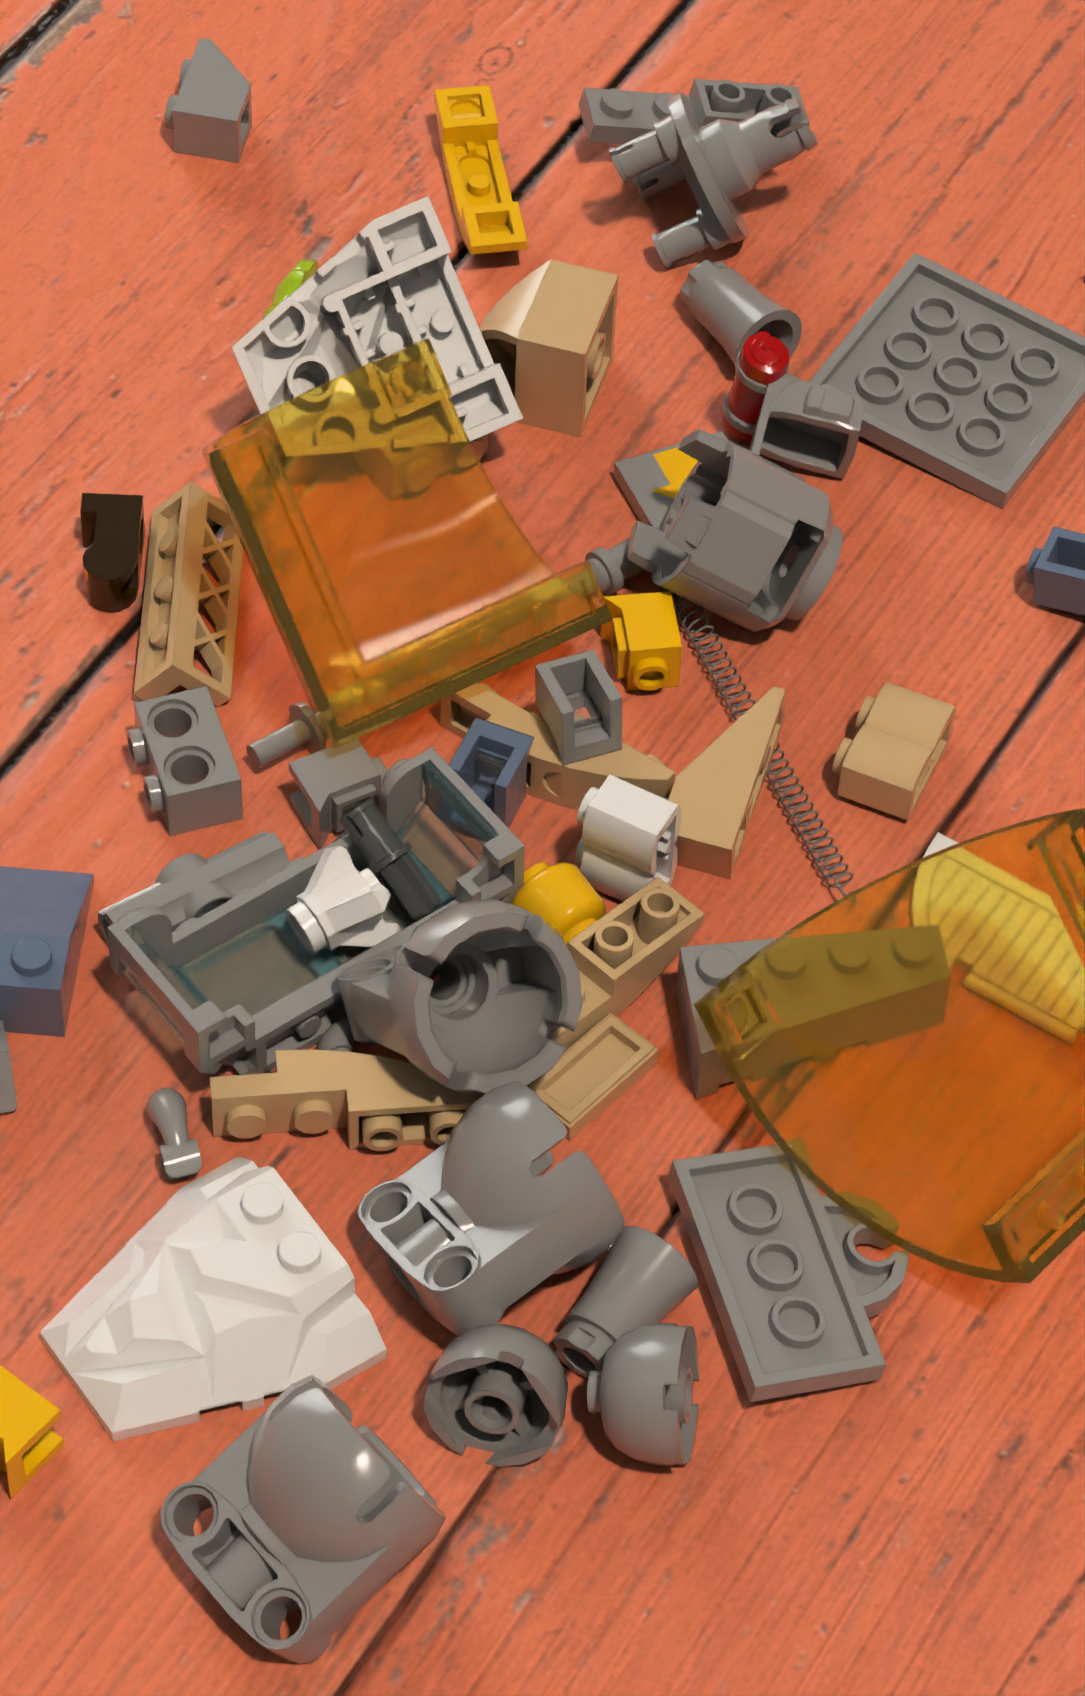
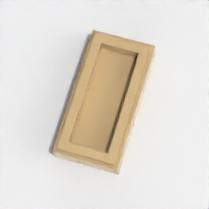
(595, 1073)

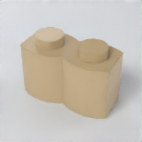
(894, 749)

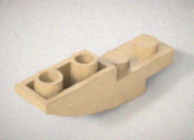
(545, 773)
(628, 952)
(312, 1091)

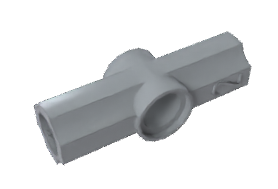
(198, 885)

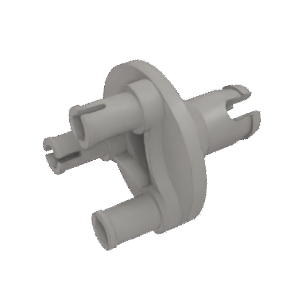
(717, 162)

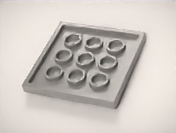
(959, 379)

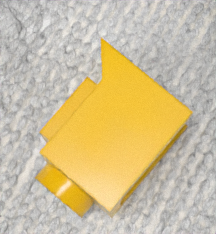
(644, 640)
(25, 1431)

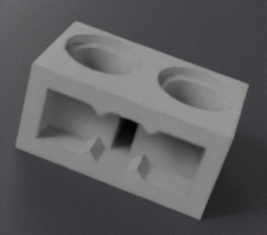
(186, 761)

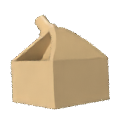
(555, 342)

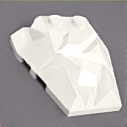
(370, 301)
(213, 1308)

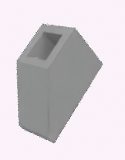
(212, 107)

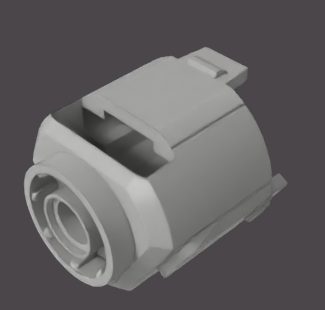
(741, 537)

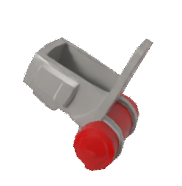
(789, 417)

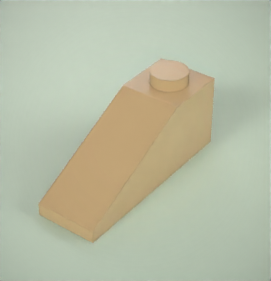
(723, 787)

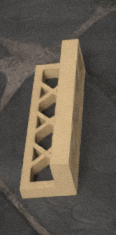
(175, 588)

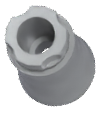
(736, 309)
(633, 1288)

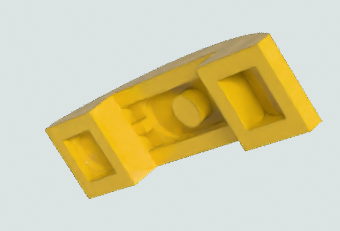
(476, 171)

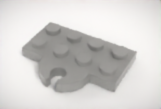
(785, 1271)

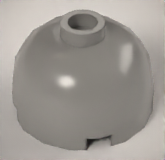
(649, 1393)
(497, 1394)

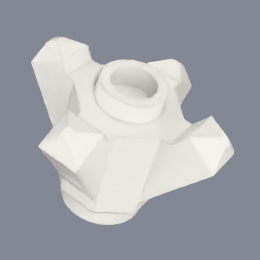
(341, 906)

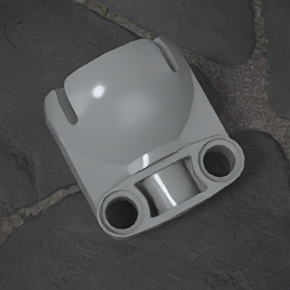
(495, 1002)
(481, 1220)
(301, 1520)

